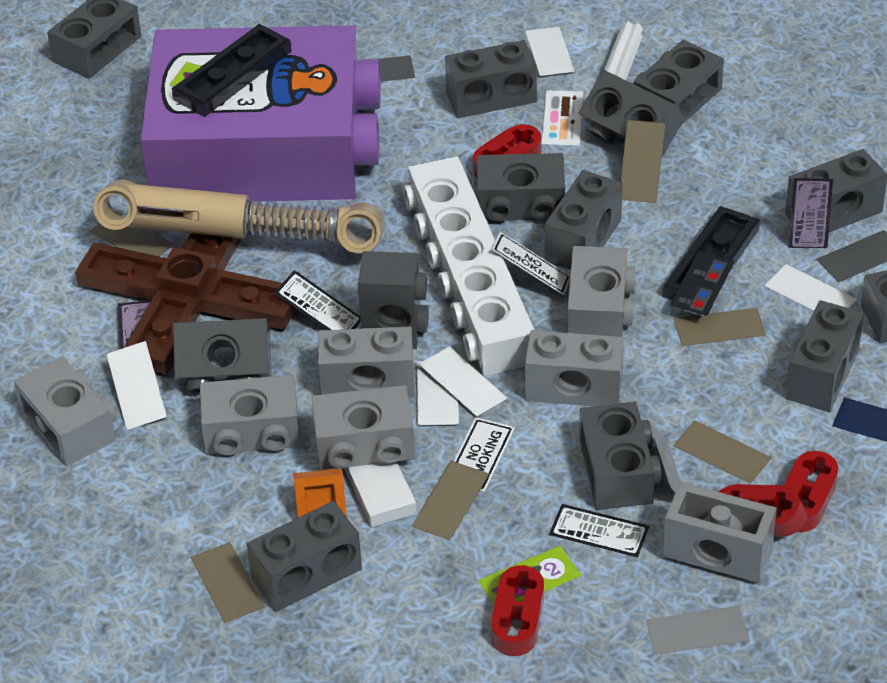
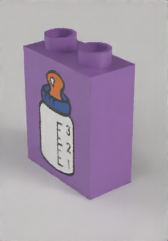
(280, 136)

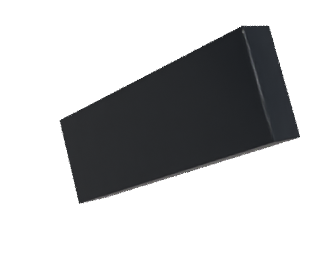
(231, 70)
(723, 236)

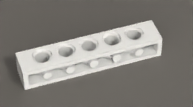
(470, 272)

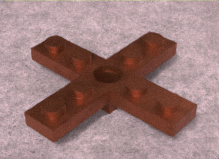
(181, 288)

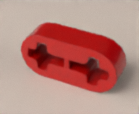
(525, 136)
(817, 493)
(775, 496)
(508, 609)

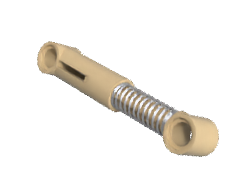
(232, 215)

